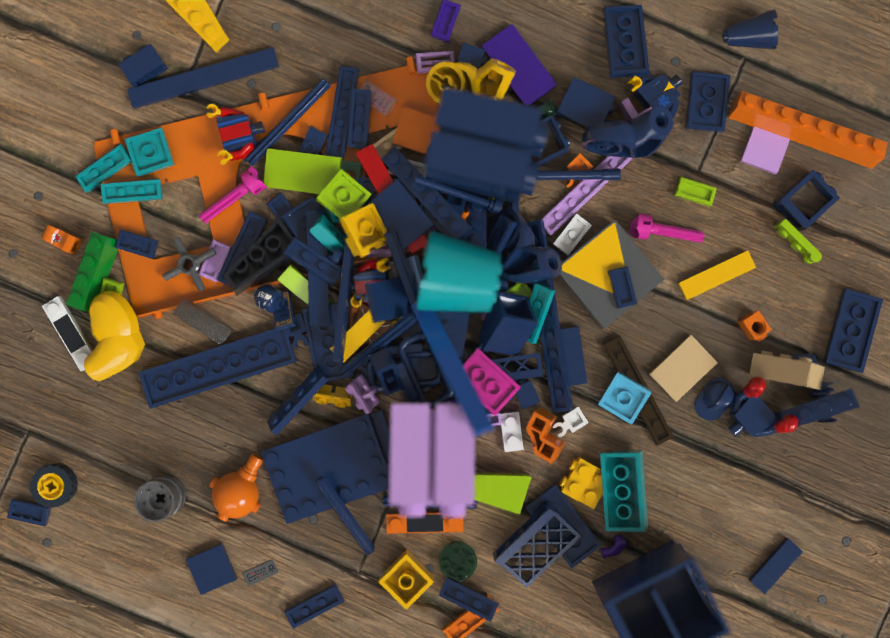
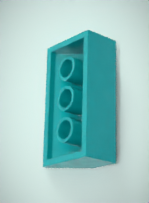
(624, 491)

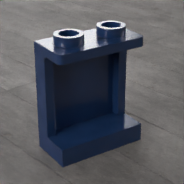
(585, 104)

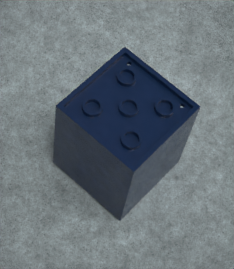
(661, 597)

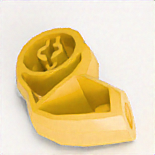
(489, 80)
(117, 334)

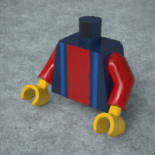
(236, 132)
(368, 272)

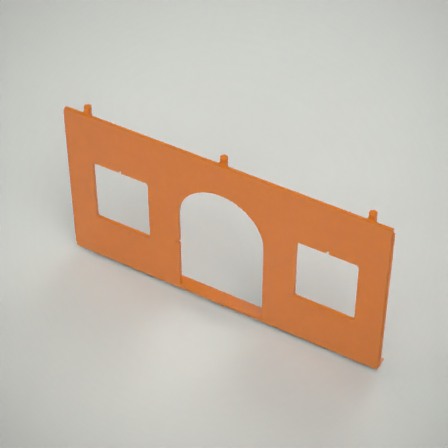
(195, 151)

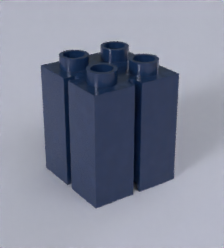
(486, 145)

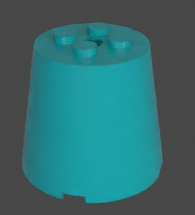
(459, 276)

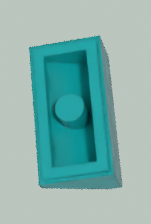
(328, 233)

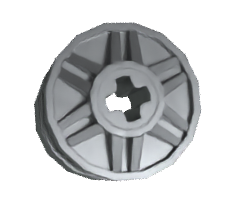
(150, 501)

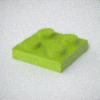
(343, 195)

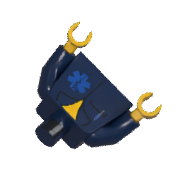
(657, 91)

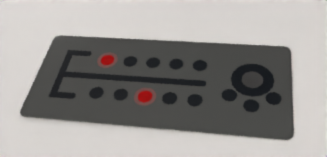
(260, 573)

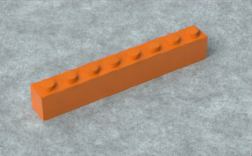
(808, 130)

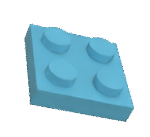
(625, 397)

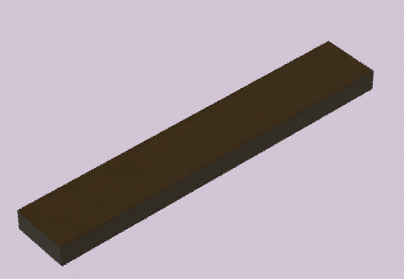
(650, 412)

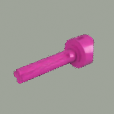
(250, 183)
(645, 227)

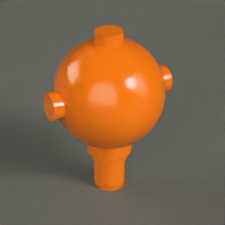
(237, 492)

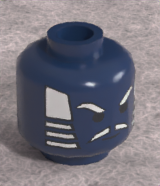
(269, 298)

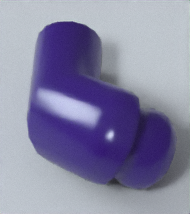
(616, 549)

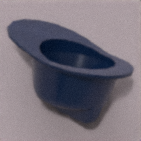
(714, 399)

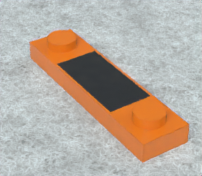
(429, 523)

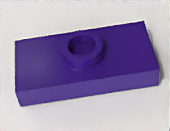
(445, 20)

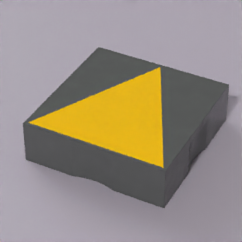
(588, 278)

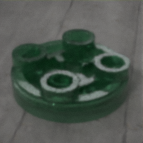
(457, 561)

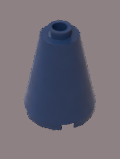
(754, 32)

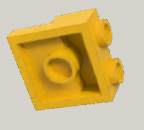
(364, 230)
(583, 482)

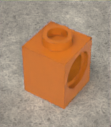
(747, 322)

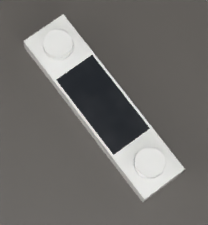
(68, 330)

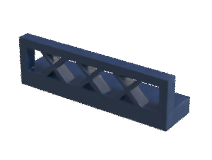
(521, 374)

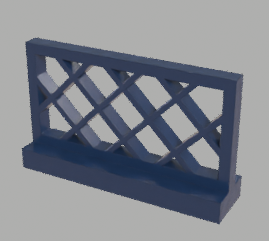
(522, 537)

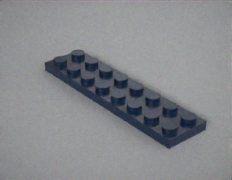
(217, 367)

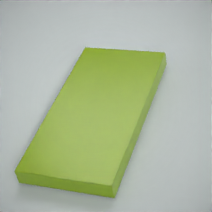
(299, 170)

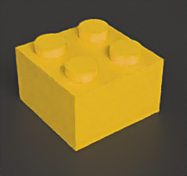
(406, 579)

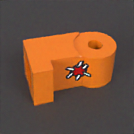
(62, 239)

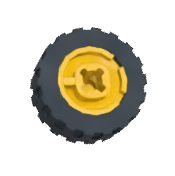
(53, 485)

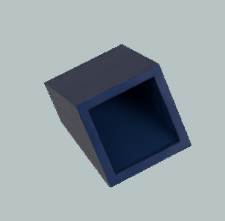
(508, 324)

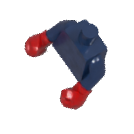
(754, 416)

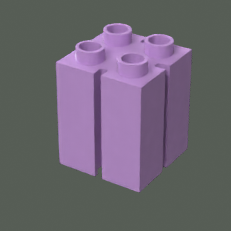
(431, 459)

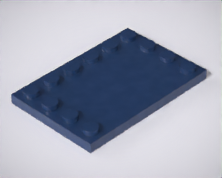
(343, 453)

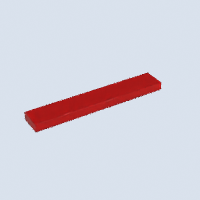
(381, 180)

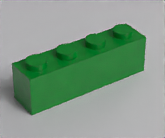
(93, 268)

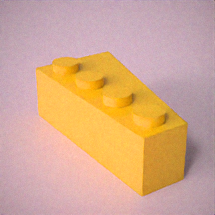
(202, 20)

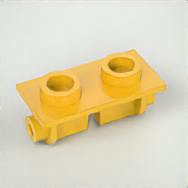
(339, 398)

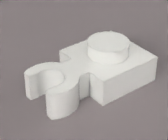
(572, 420)

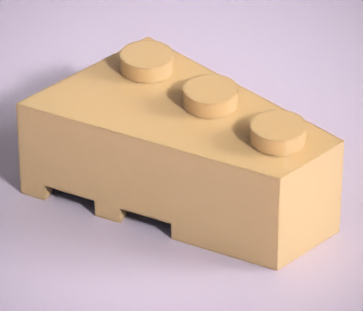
(787, 370)

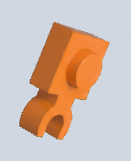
(578, 163)

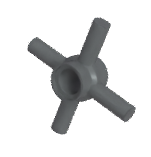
(182, 264)

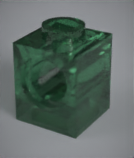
(354, 167)

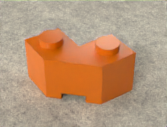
(544, 444)

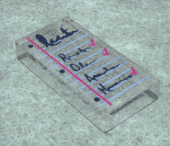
(381, 100)

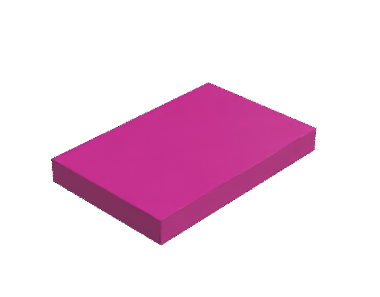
(490, 381)

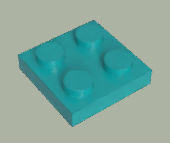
(149, 152)

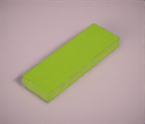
(297, 283)

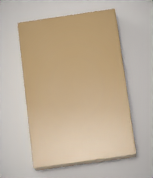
(683, 368)

